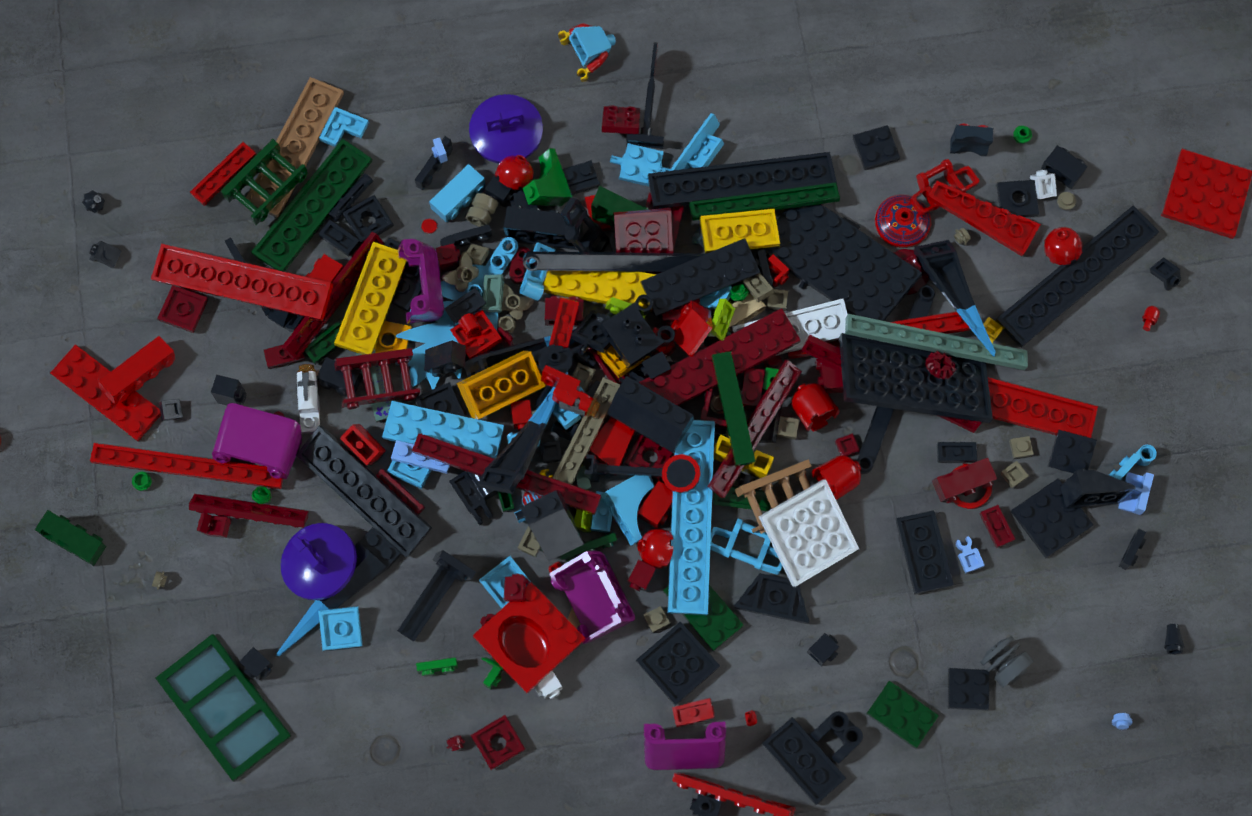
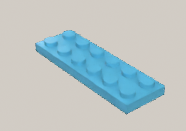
(407, 421)

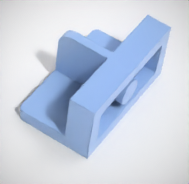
(1137, 499)

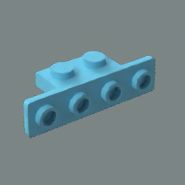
(702, 147)

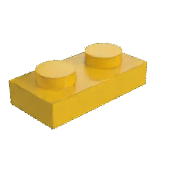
(992, 328)

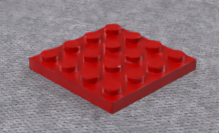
(1207, 193)

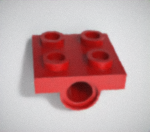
(476, 333)

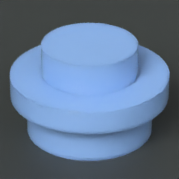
(1122, 721)

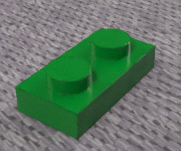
(444, 665)

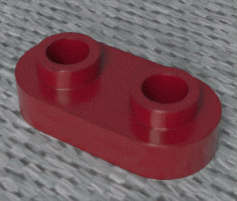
(517, 265)

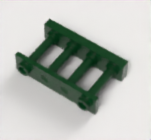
(259, 165)

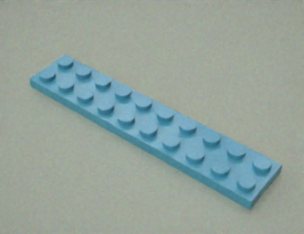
(692, 527)

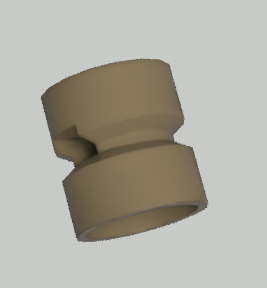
(482, 208)

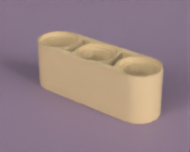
(746, 310)

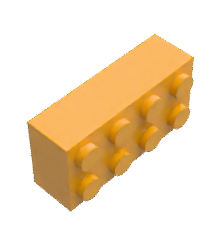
(501, 384)

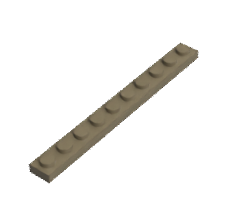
(577, 451)

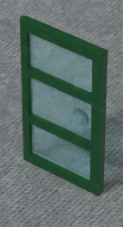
(223, 707)

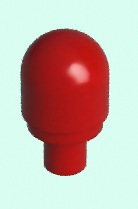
(1150, 317)

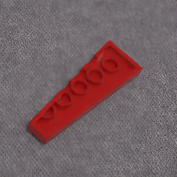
(1004, 227)
(704, 787)

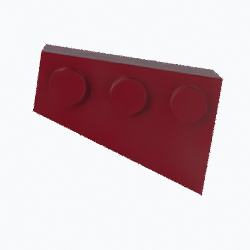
(964, 480)

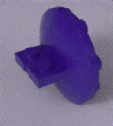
(505, 128)
(318, 561)

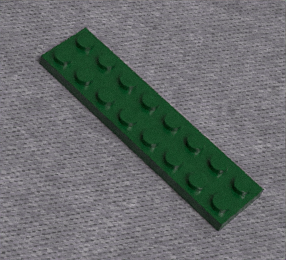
(312, 206)

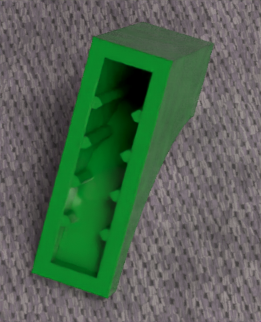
(551, 187)

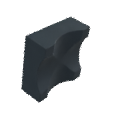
(971, 139)

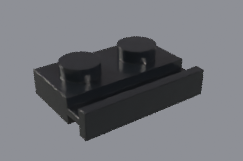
(581, 177)

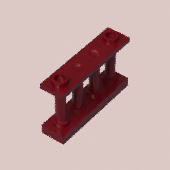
(382, 359)

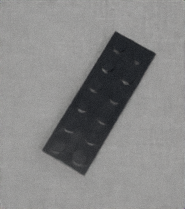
(700, 277)

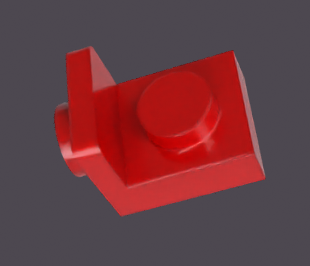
(778, 268)

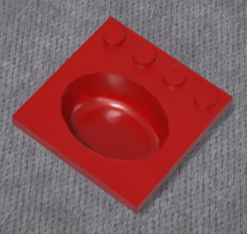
(529, 638)

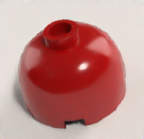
(514, 172)
(1063, 245)
(656, 548)

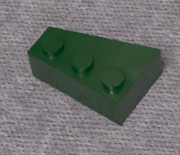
(607, 203)
(70, 537)

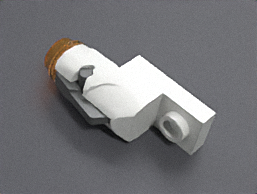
(308, 399)

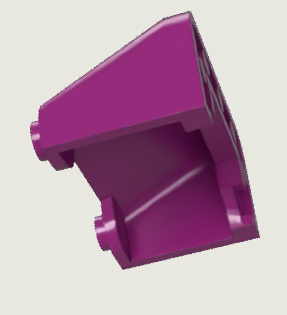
(430, 304)
(258, 439)
(593, 594)
(684, 753)

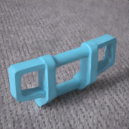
(758, 563)

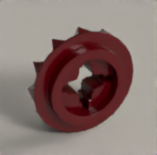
(933, 365)

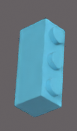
(457, 193)

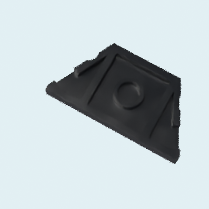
(774, 598)

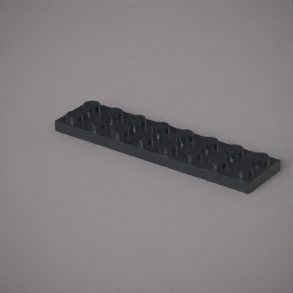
(364, 491)

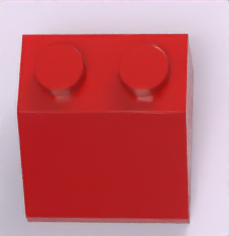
(692, 327)

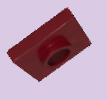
(643, 445)
(502, 728)

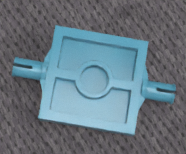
(639, 162)

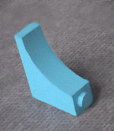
(624, 503)

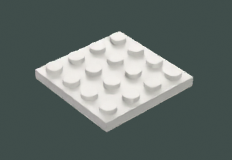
(808, 532)

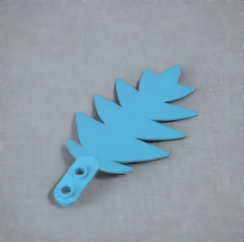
(439, 332)

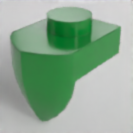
(493, 677)

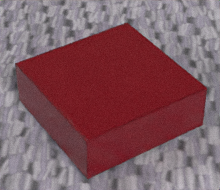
(847, 445)

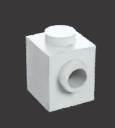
(549, 687)

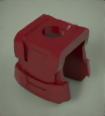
(719, 423)

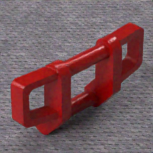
(951, 177)

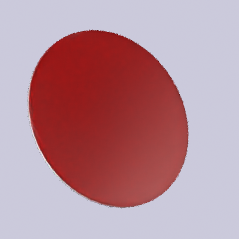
(429, 225)

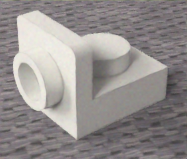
(1044, 184)

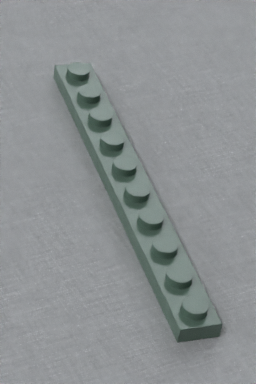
(934, 341)

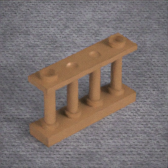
(765, 484)

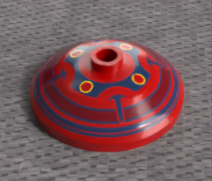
(898, 230)

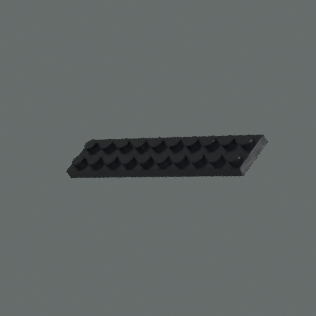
(727, 180)
(1075, 280)

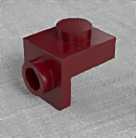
(214, 525)
(515, 588)

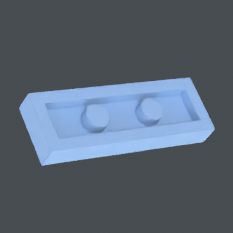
(403, 453)

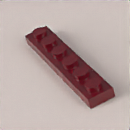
(248, 510)

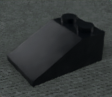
(1094, 489)
(552, 525)

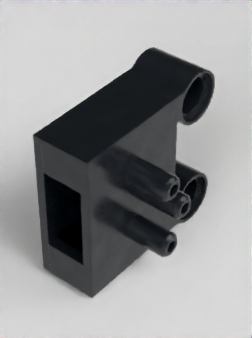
(632, 335)

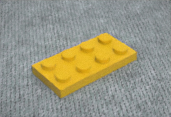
(756, 227)

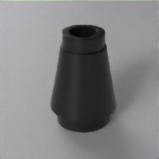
(1173, 640)

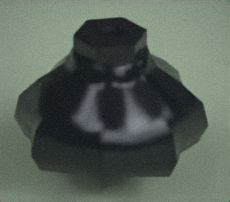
(93, 201)

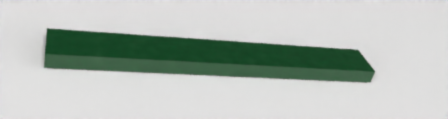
(767, 200)

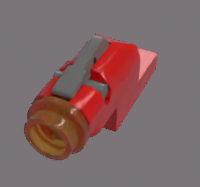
(568, 393)

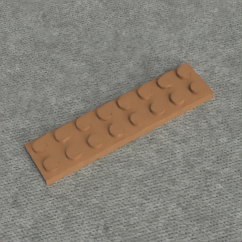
(299, 136)

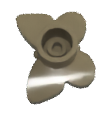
(463, 275)
(514, 303)

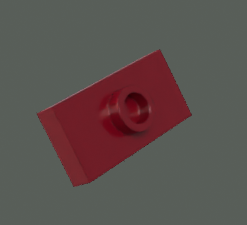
(278, 357)

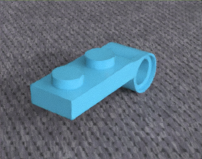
(533, 280)
(1127, 463)

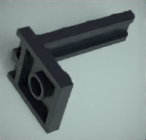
(448, 571)

